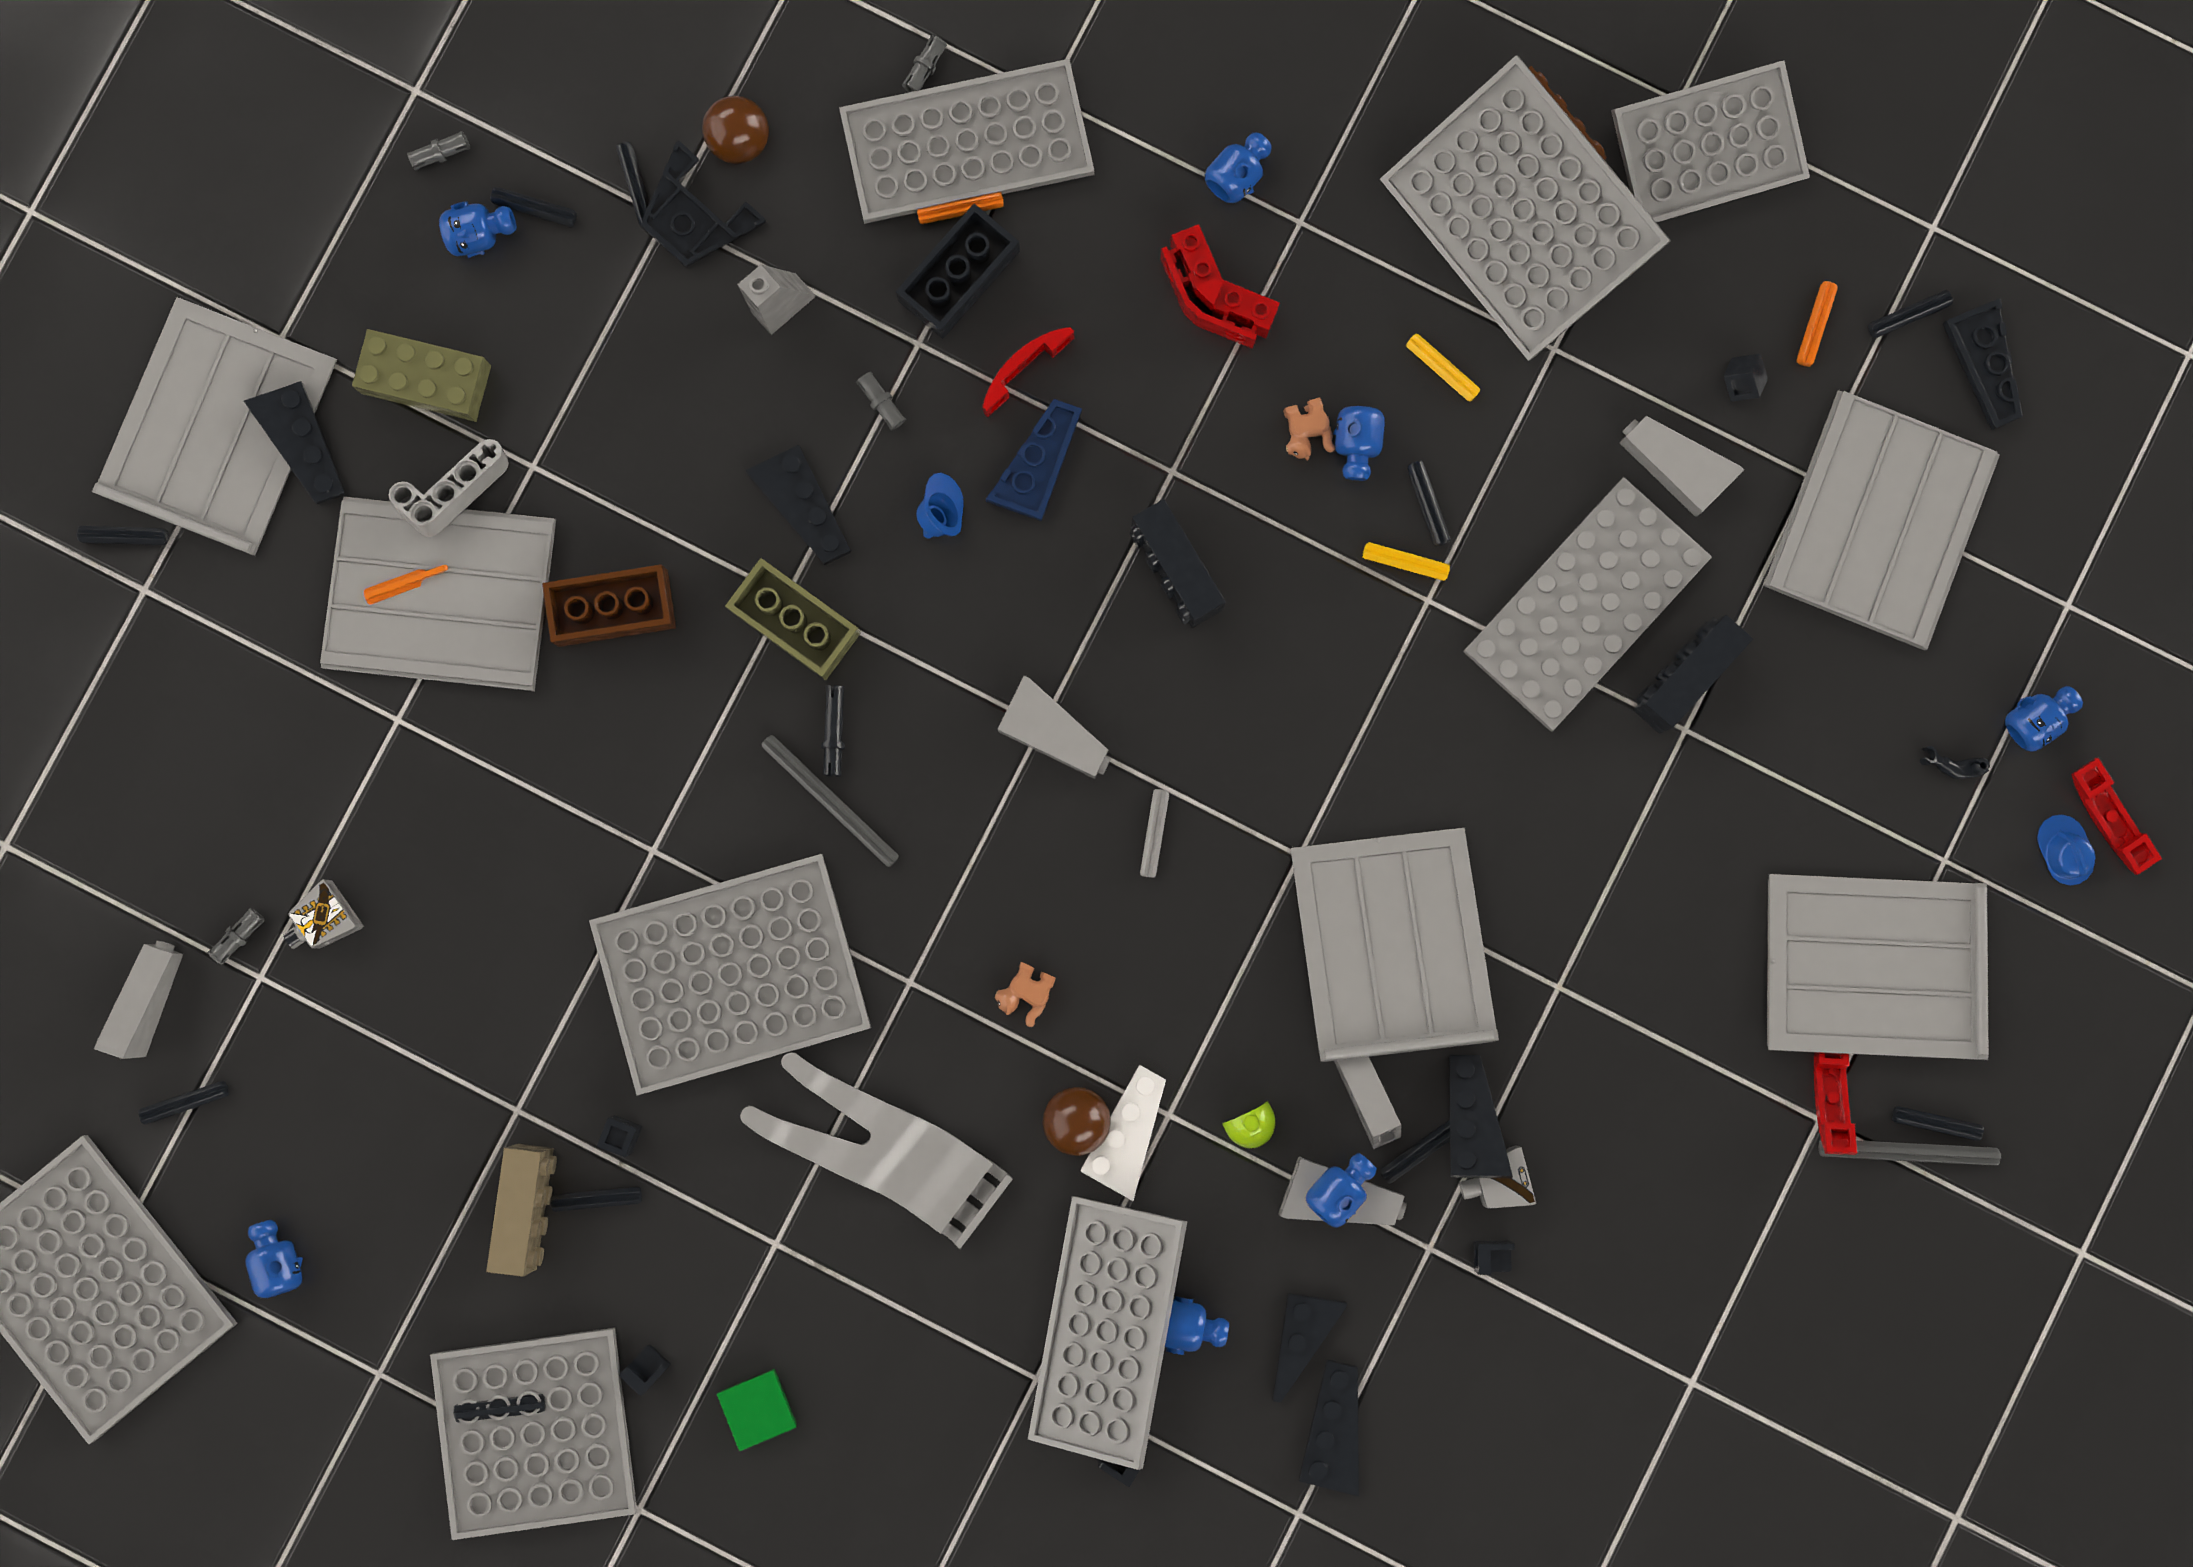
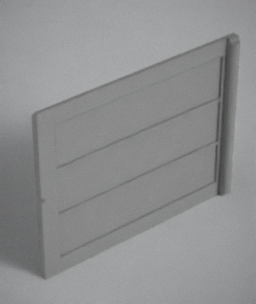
(190, 439)
(1882, 519)
(459, 626)
(1393, 945)
(1877, 967)

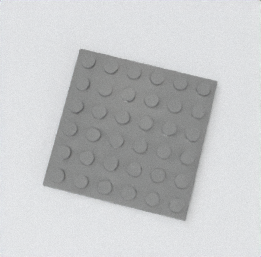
(535, 1465)

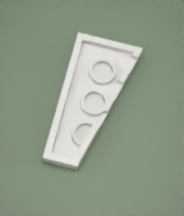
(1122, 1154)

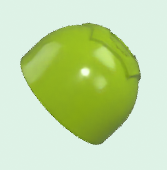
(1252, 1128)

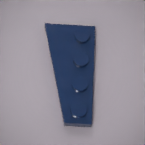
(1035, 469)

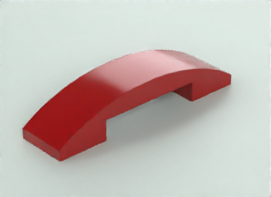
(1051, 342)
(2112, 819)
(1832, 1103)

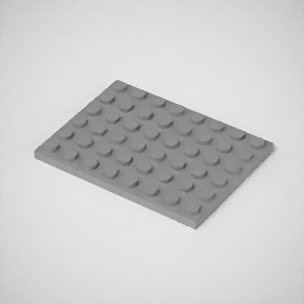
(1524, 208)
(729, 974)
(97, 1291)

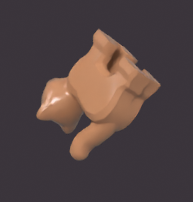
(1308, 425)
(1031, 991)

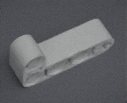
(450, 484)

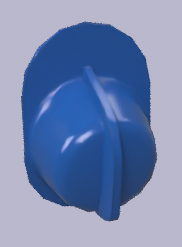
(941, 508)
(2066, 849)

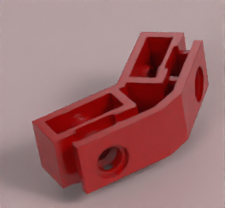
(1228, 301)

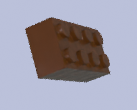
(609, 605)

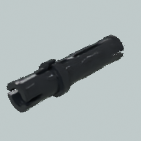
(833, 731)

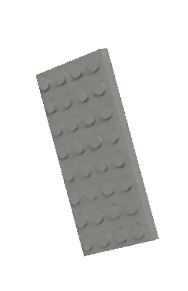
(967, 140)
(1587, 604)
(1107, 1332)

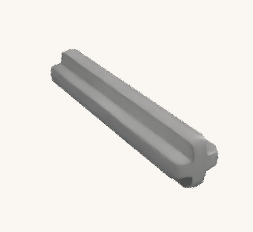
(1154, 833)

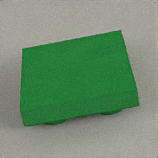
(757, 1410)

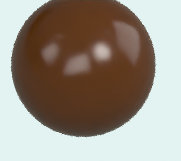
(735, 129)
(1076, 1121)

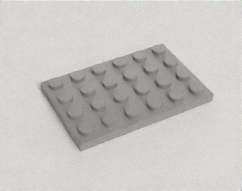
(1712, 142)

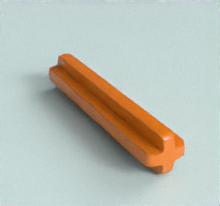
(959, 208)
(1817, 323)
(400, 584)

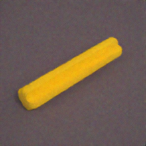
(1443, 367)
(1406, 561)

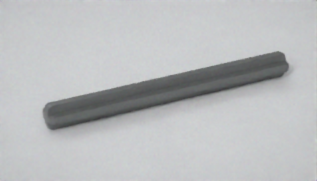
(830, 800)
(1922, 1153)

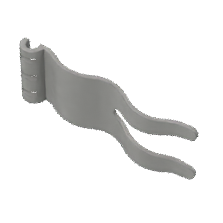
(902, 1160)

